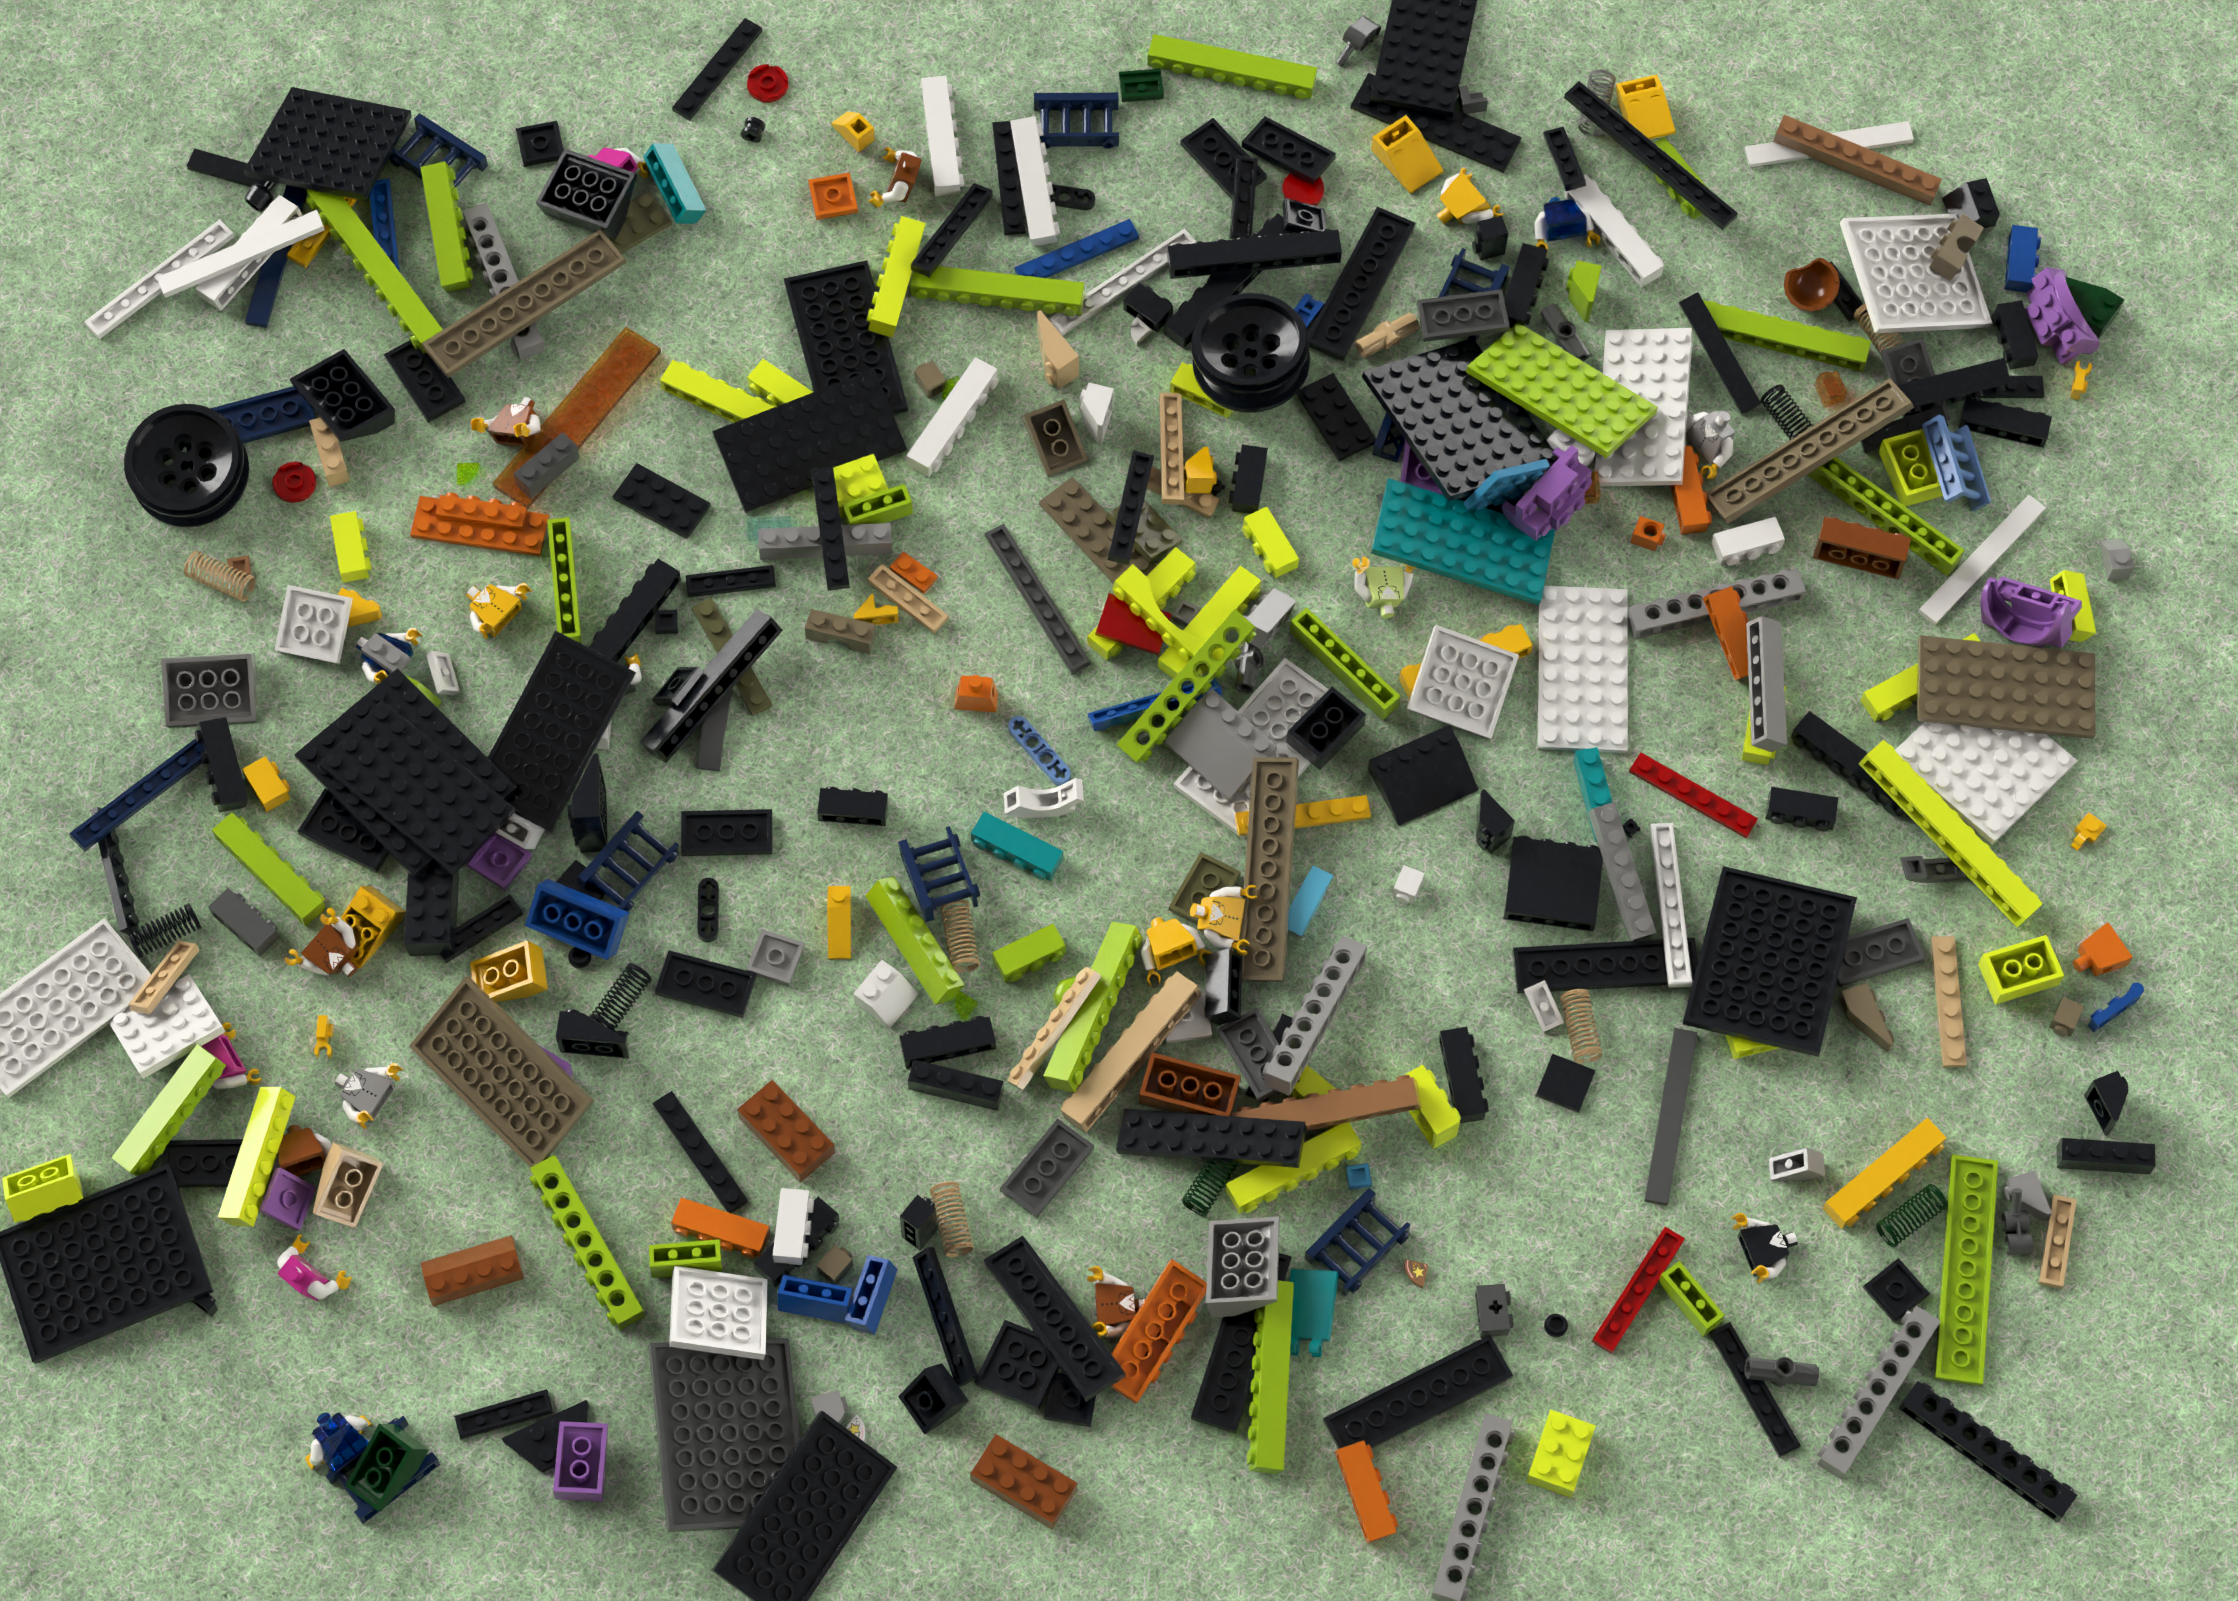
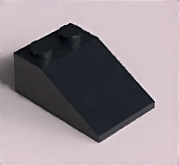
(585, 1036)

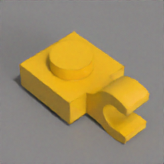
(2079, 384)
(2088, 830)
(323, 1032)

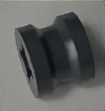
(753, 129)

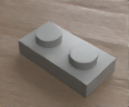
(385, 653)

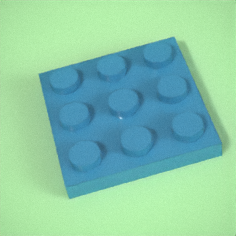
(1506, 485)

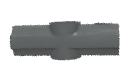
(1559, 324)
(1247, 666)
(1769, 1371)

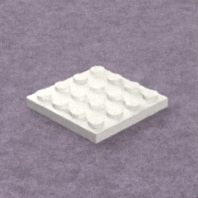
(1462, 682)
(170, 1030)
(718, 1312)

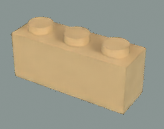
(329, 453)

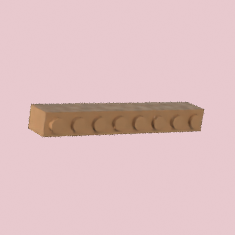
(1857, 160)
(1342, 1106)

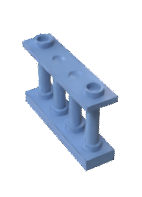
(1956, 463)

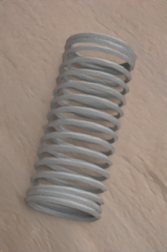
(1610, 85)

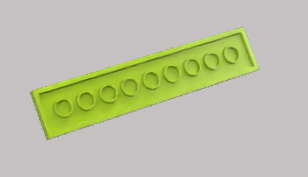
(1966, 1270)

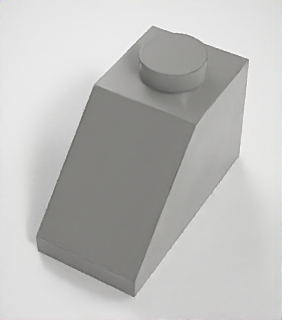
(2116, 559)
(1797, 1166)
(2032, 1194)
(831, 1404)

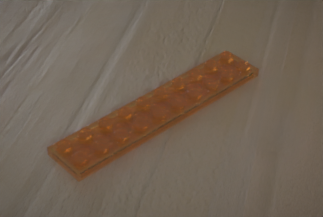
(586, 404)

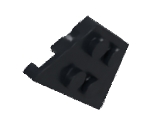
(540, 1440)

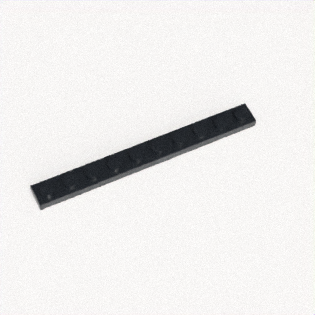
(1650, 155)

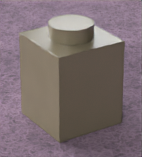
(930, 379)
(2066, 1017)
(835, 1264)

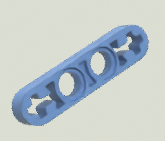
(1037, 752)

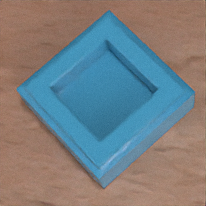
(1358, 1176)

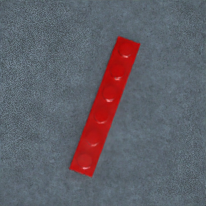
(1693, 795)
(1638, 1290)

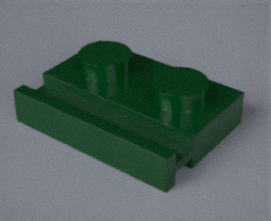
(1141, 85)

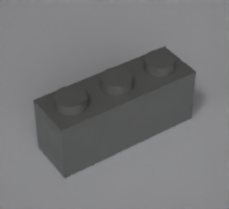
(546, 465)
(244, 921)

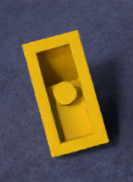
(884, 615)

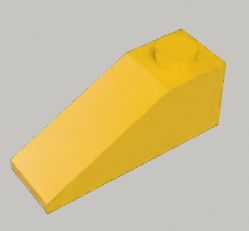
(839, 922)

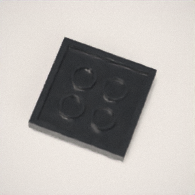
(1018, 1366)

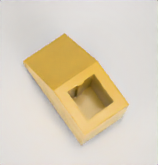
(855, 130)
(1199, 473)
(361, 609)

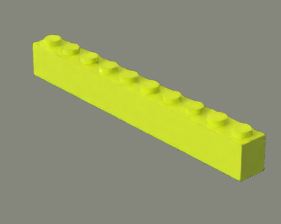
(1950, 833)

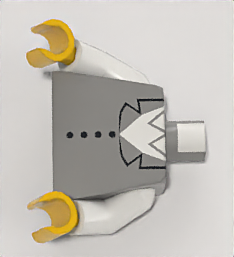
(1711, 438)
(367, 1092)

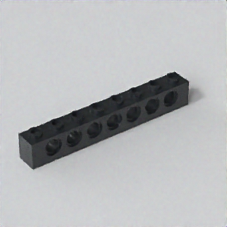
(1992, 1464)

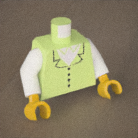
(1382, 585)

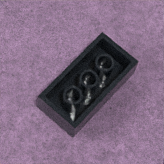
(431, 912)

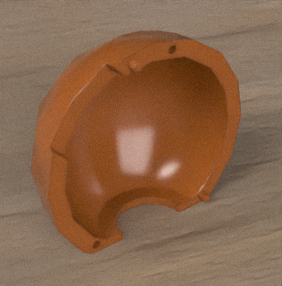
(1812, 286)

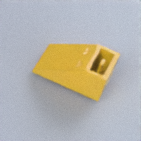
(1645, 106)
(1406, 154)
(372, 920)

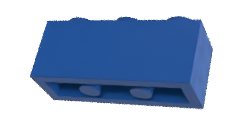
(2021, 258)
(871, 1294)
(814, 1299)

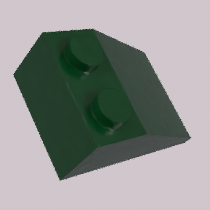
(2096, 304)
(386, 1465)

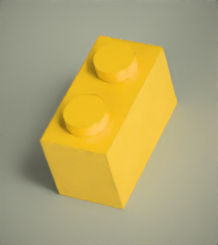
(266, 783)

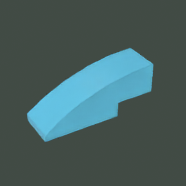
(1308, 900)

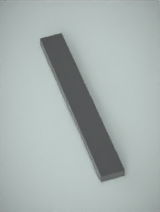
(1037, 599)
(1670, 1117)

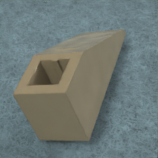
(1862, 1011)

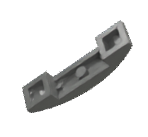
(713, 735)
(1931, 870)

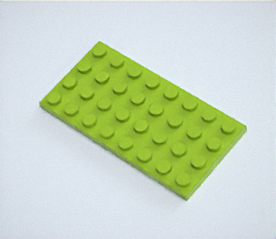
(1562, 390)

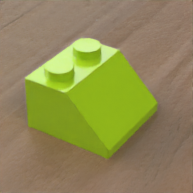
(1582, 287)

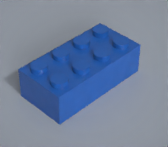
(577, 919)

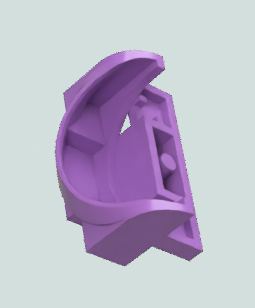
(2058, 317)
(1556, 493)
(2035, 615)

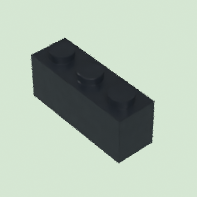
(2015, 335)
(1248, 479)
(853, 806)
(1801, 809)
(1223, 986)
(919, 1222)

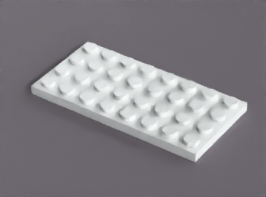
(1657, 369)
(1583, 669)
(1273, 711)
(65, 1003)

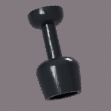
(260, 196)

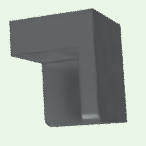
(1471, 102)

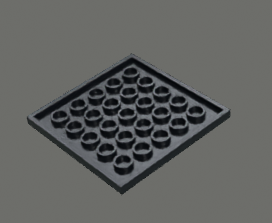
(328, 143)

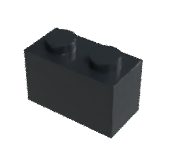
(1490, 238)
(1148, 306)

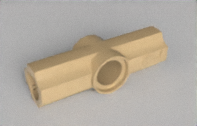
(1387, 334)

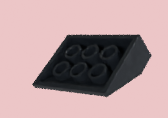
(588, 193)
(344, 397)
(1423, 775)
(589, 809)

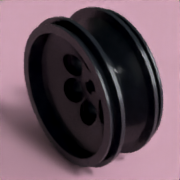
(1234, 368)
(163, 438)

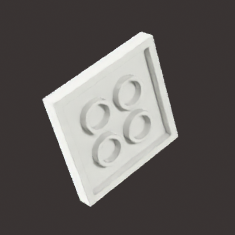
(313, 624)

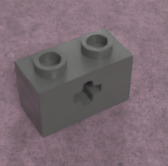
(1490, 1323)

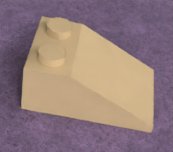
(1058, 357)
(346, 1184)

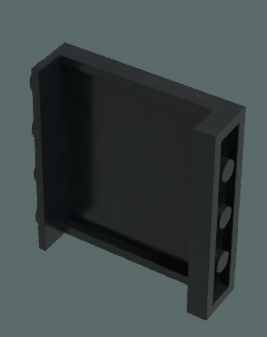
(1553, 883)

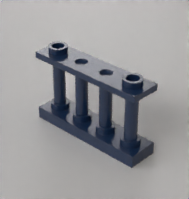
(1077, 101)
(441, 138)
(1497, 278)
(620, 843)
(922, 888)
(1350, 1220)
(364, 1510)

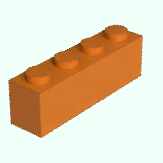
(1689, 498)
(1730, 628)
(714, 1224)
(1365, 1491)

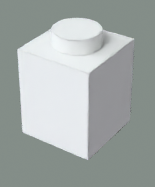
(1408, 885)

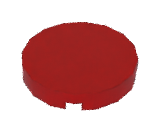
(767, 90)
(1302, 191)
(294, 482)

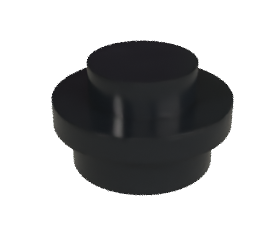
(579, 958)
(1555, 1325)

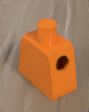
(976, 694)
(2102, 952)

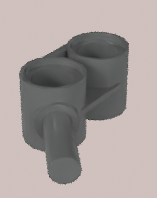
(1358, 36)
(2016, 1225)

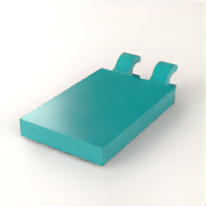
(1312, 1308)

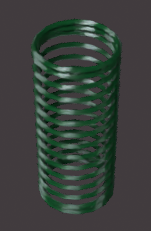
(1186, 1200)
(1891, 1229)

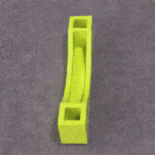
(1136, 592)

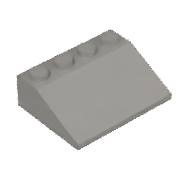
(209, 688)
(1219, 744)
(1242, 1265)

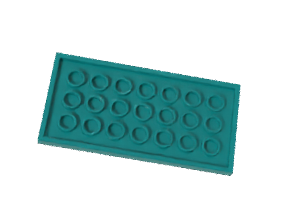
(1460, 543)

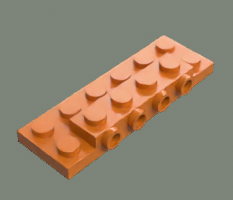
(480, 524)
(1157, 1328)

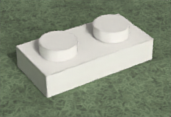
(443, 673)
(1543, 1006)

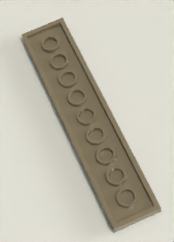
(523, 303)
(1809, 450)
(1269, 868)

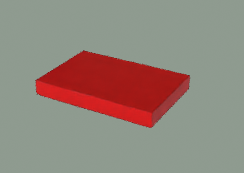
(1125, 627)

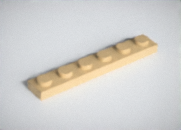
(1171, 448)
(1948, 1001)
(1050, 1033)

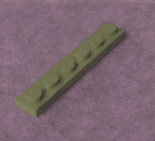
(719, 635)

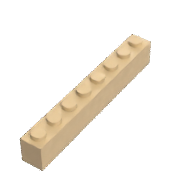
(1130, 1052)

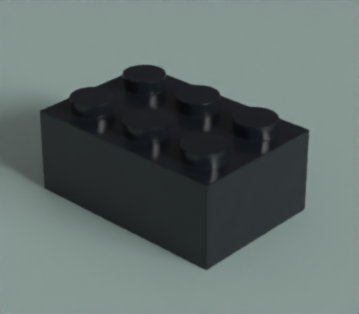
(1325, 728)

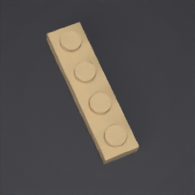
(1198, 502)
(908, 599)
(163, 977)
(2057, 1242)

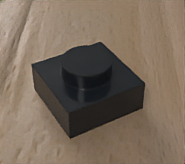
(666, 621)

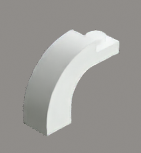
(1043, 803)

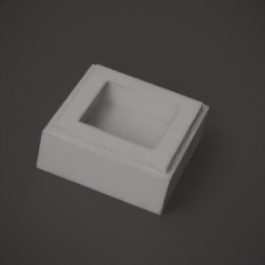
(1185, 612)

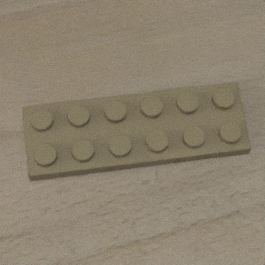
(1089, 528)

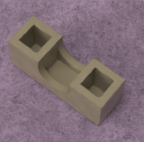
(1962, 235)
(855, 633)

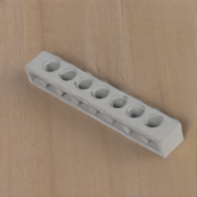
(481, 218)
(1643, 626)
(1323, 1001)
(1924, 1325)
(1492, 1428)

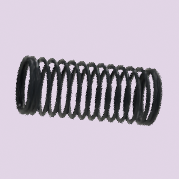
(1782, 390)
(135, 941)
(629, 969)

